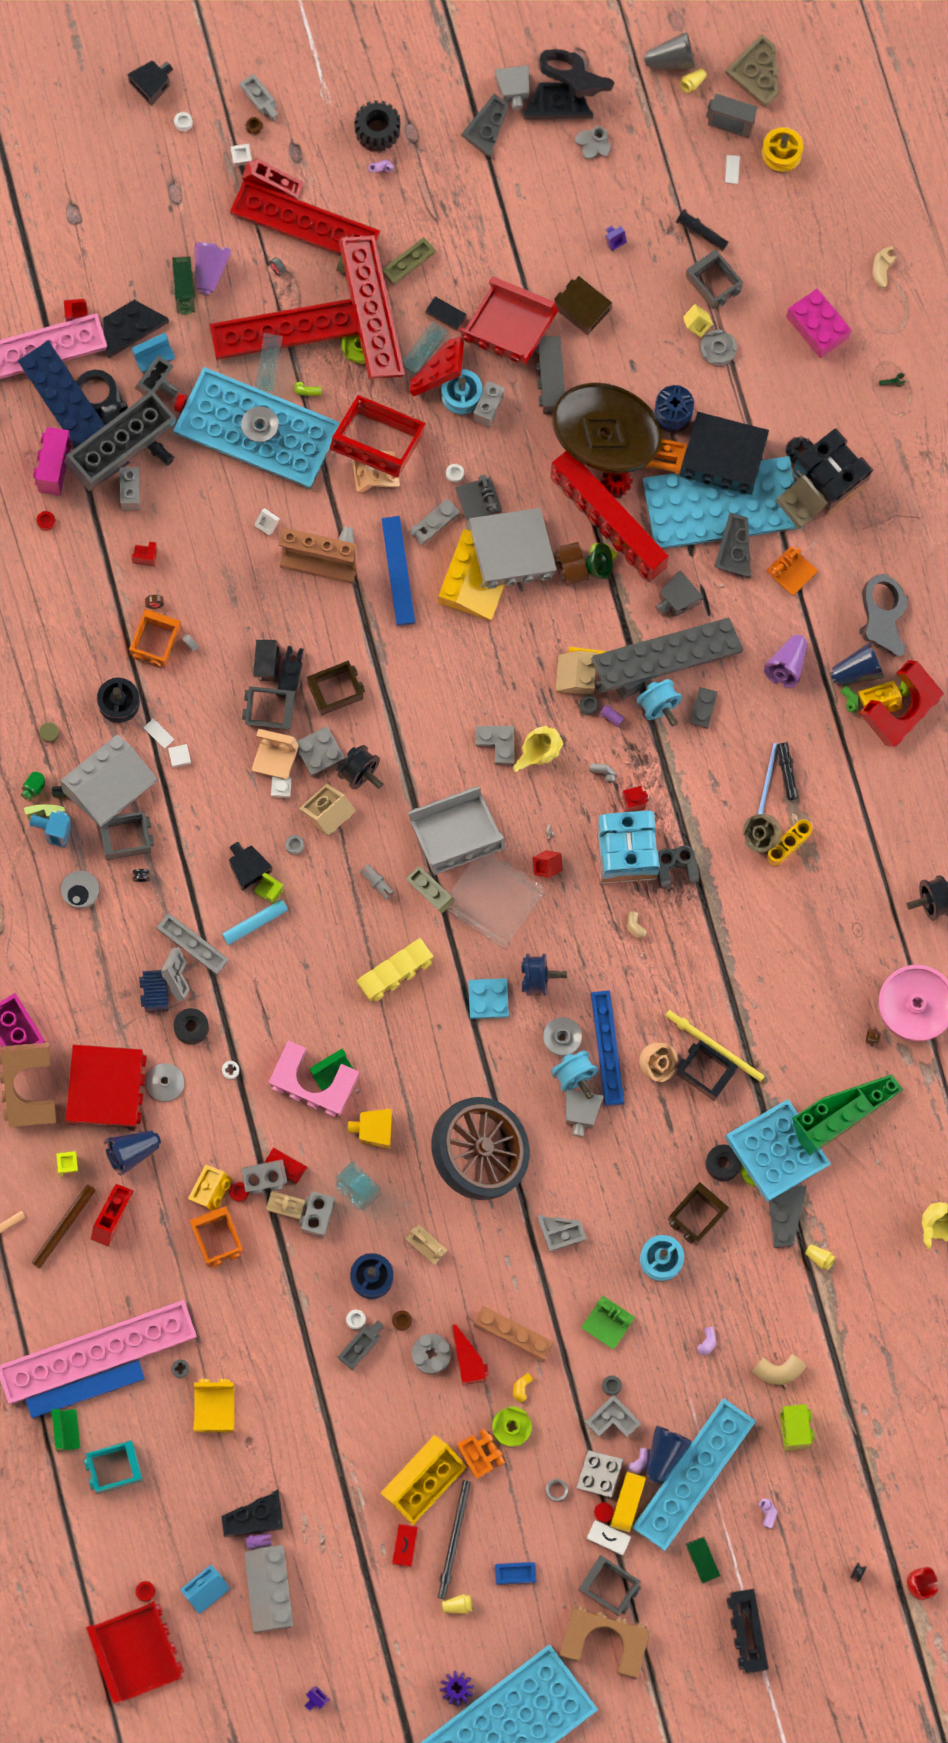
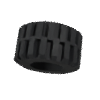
(377, 112)

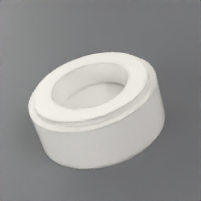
(183, 121)
(455, 473)
(355, 1319)

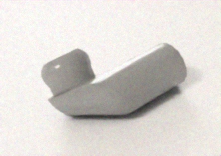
(605, 769)

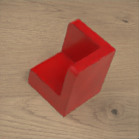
(75, 309)
(145, 554)
(547, 864)

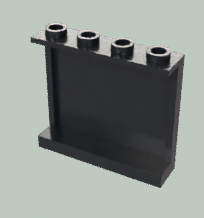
(724, 453)

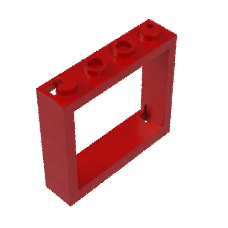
(367, 454)

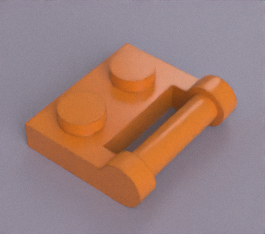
(669, 451)

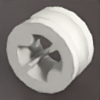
(225, 1067)

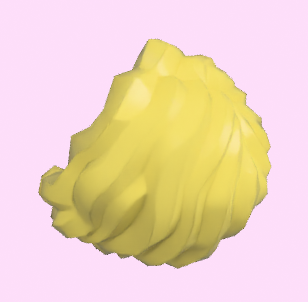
(539, 748)
(935, 1223)

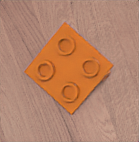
(792, 570)

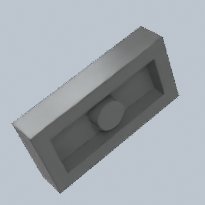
(703, 707)

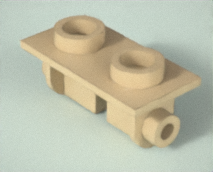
(426, 1244)

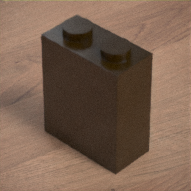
(582, 305)

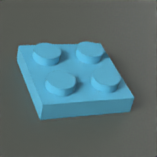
(488, 998)

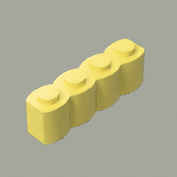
(394, 970)

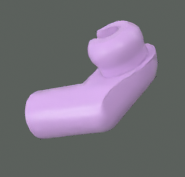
(381, 166)
(709, 1343)
(642, 1463)
(770, 1512)

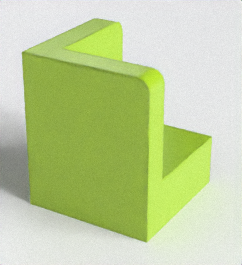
(269, 888)

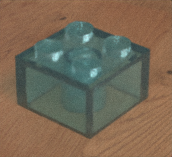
(357, 1186)

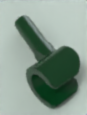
(896, 381)

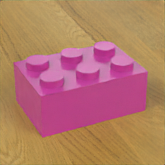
(818, 323)
(51, 466)
(16, 1024)

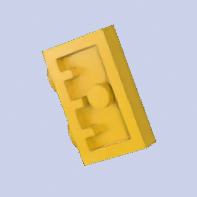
(886, 693)
(210, 1188)

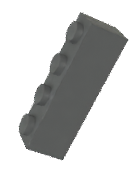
(551, 372)

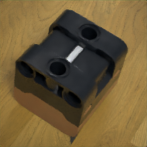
(833, 470)

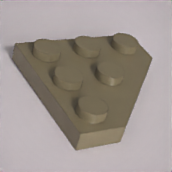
(757, 70)

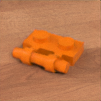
(475, 1456)

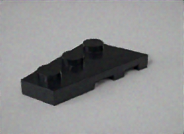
(256, 1517)

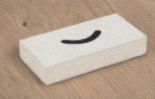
(608, 1538)

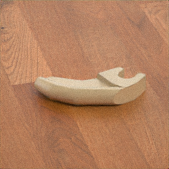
(881, 264)

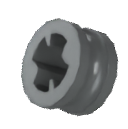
(175, 1365)

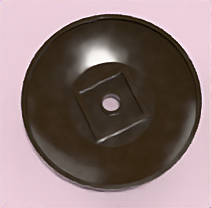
(597, 407)

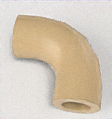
(779, 1374)

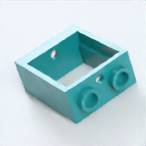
(89, 1465)

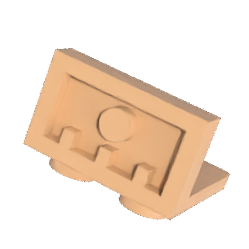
(367, 476)
(275, 754)

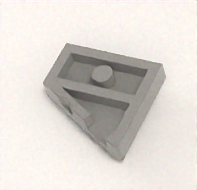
(561, 1232)

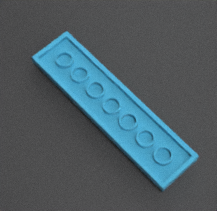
(693, 1474)

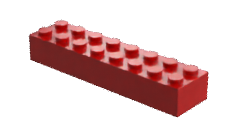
(609, 516)

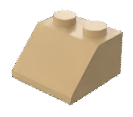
(576, 673)
(327, 809)

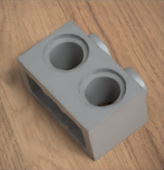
(488, 404)
(129, 488)
(263, 1172)
(322, 1215)

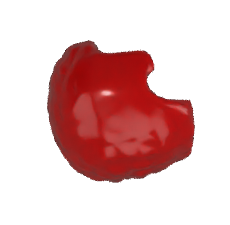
(922, 1583)

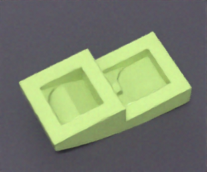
(40, 810)

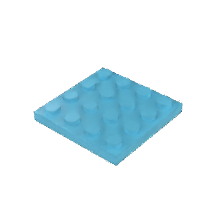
(773, 1153)

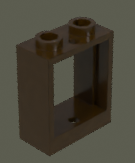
(314, 679)
(710, 1199)

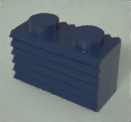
(155, 991)

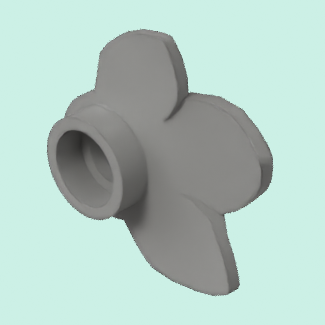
(592, 144)

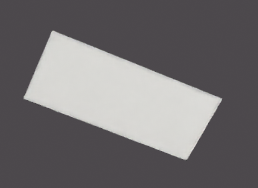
(732, 169)
(159, 733)

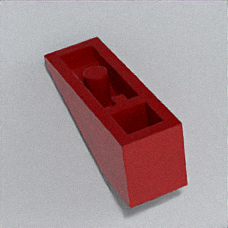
(272, 178)
(111, 1215)
(469, 1361)

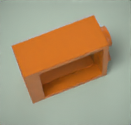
(163, 622)
(209, 1218)

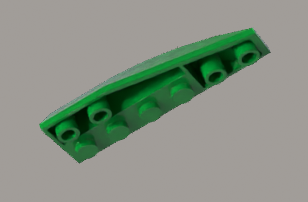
(841, 1111)

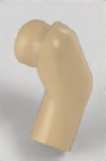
(633, 927)

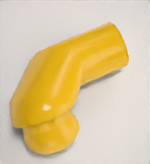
(519, 1387)

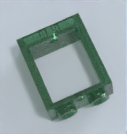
(183, 285)

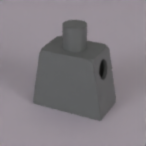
(678, 595)

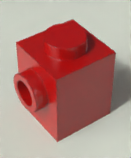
(635, 799)

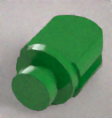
(33, 785)

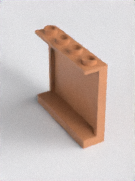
(318, 555)

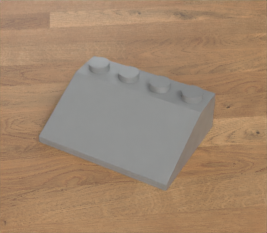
(108, 780)

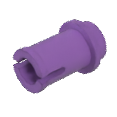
(612, 715)
(256, 1541)

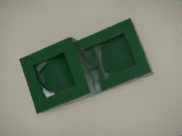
(702, 1559)

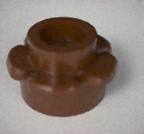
(254, 121)
(872, 1037)

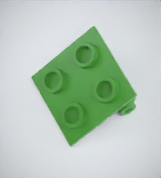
(608, 1322)

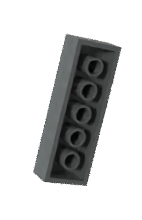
(120, 440)

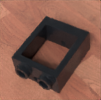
(730, 1068)

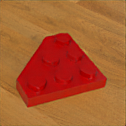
(441, 368)

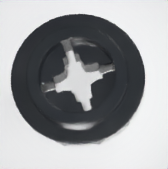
(794, 444)

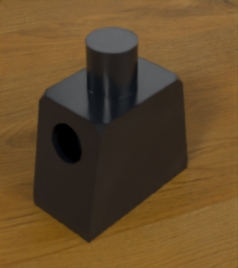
(150, 80)
(247, 865)

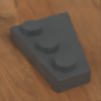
(486, 125)
(734, 546)
(785, 1216)

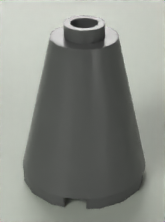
(671, 54)

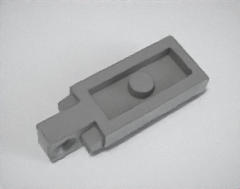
(259, 97)

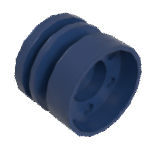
(673, 418)

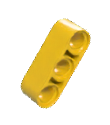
(794, 835)
(628, 1502)

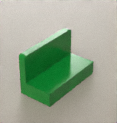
(326, 1070)
(65, 1429)

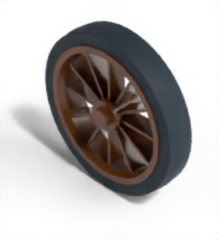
(480, 1148)

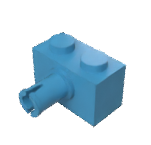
(56, 828)

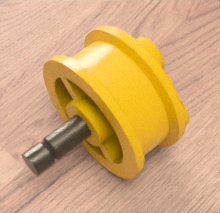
(782, 149)

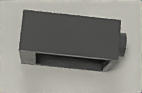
(731, 115)
(706, 263)
(289, 707)
(127, 819)
(634, 1590)

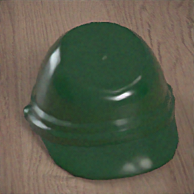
(600, 562)

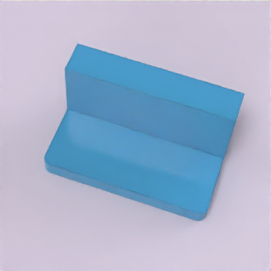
(147, 351)
(205, 1589)

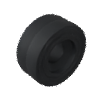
(198, 1034)
(715, 1170)

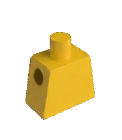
(373, 1128)

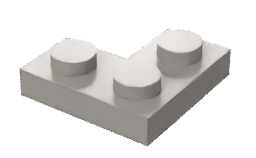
(502, 738)
(172, 974)
(613, 1413)

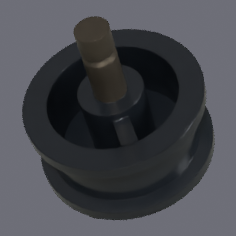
(118, 700)
(359, 767)
(933, 897)

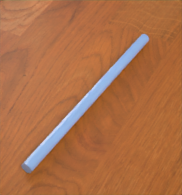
(767, 780)

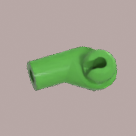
(852, 699)

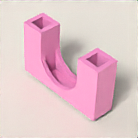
(331, 1100)

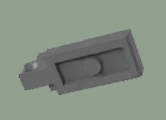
(360, 1345)

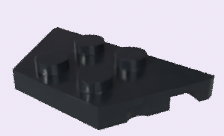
(552, 102)
(130, 325)

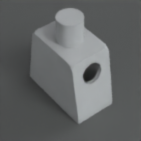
(513, 85)
(581, 1111)

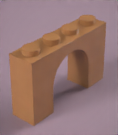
(19, 1110)
(632, 1637)

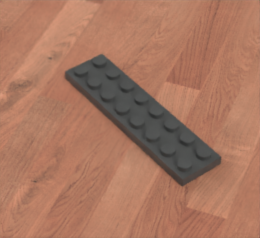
(667, 654)

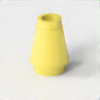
(692, 80)
(821, 1257)
(460, 1604)

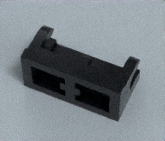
(267, 660)

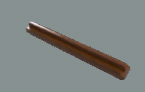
(63, 1226)

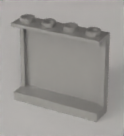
(512, 548)
(456, 830)

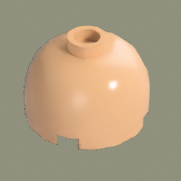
(658, 1061)

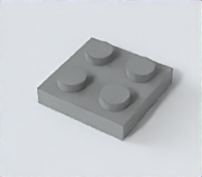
(319, 751)

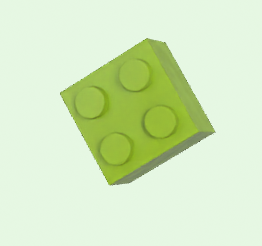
(796, 1427)

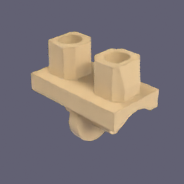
(285, 1205)

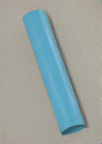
(255, 922)

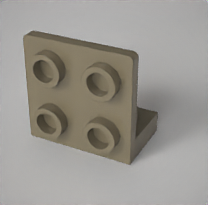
(801, 501)

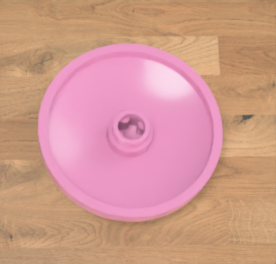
(915, 1003)

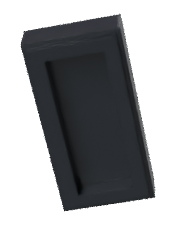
(445, 313)

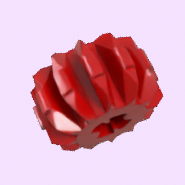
(619, 487)

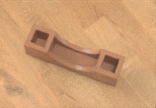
(514, 1333)

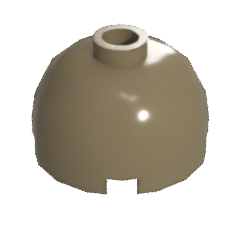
(762, 832)

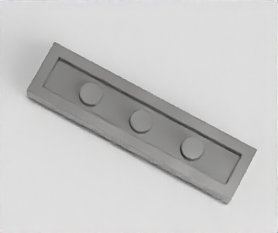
(192, 944)

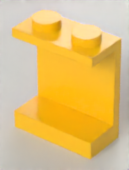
(214, 1406)

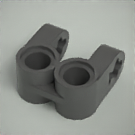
(676, 862)

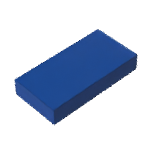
(515, 1573)

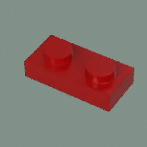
(293, 1169)

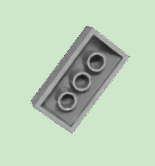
(268, 1589)

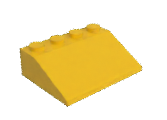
(463, 583)

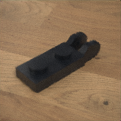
(290, 672)

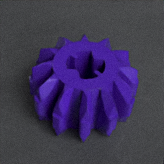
(462, 1683)

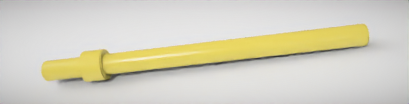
(683, 1024)

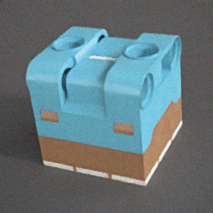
(627, 847)

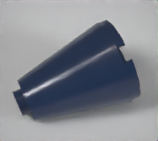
(858, 667)
(131, 1149)
(665, 1453)

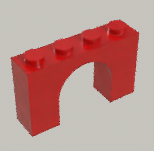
(924, 695)

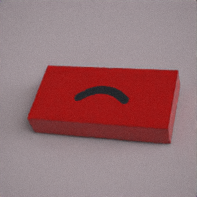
(405, 1545)

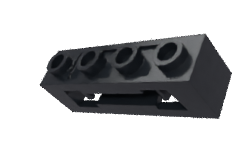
(740, 1643)

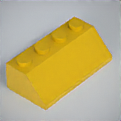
(423, 1479)

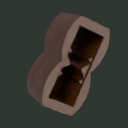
(572, 563)

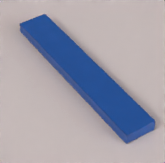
(398, 570)
(607, 1048)
(85, 1389)

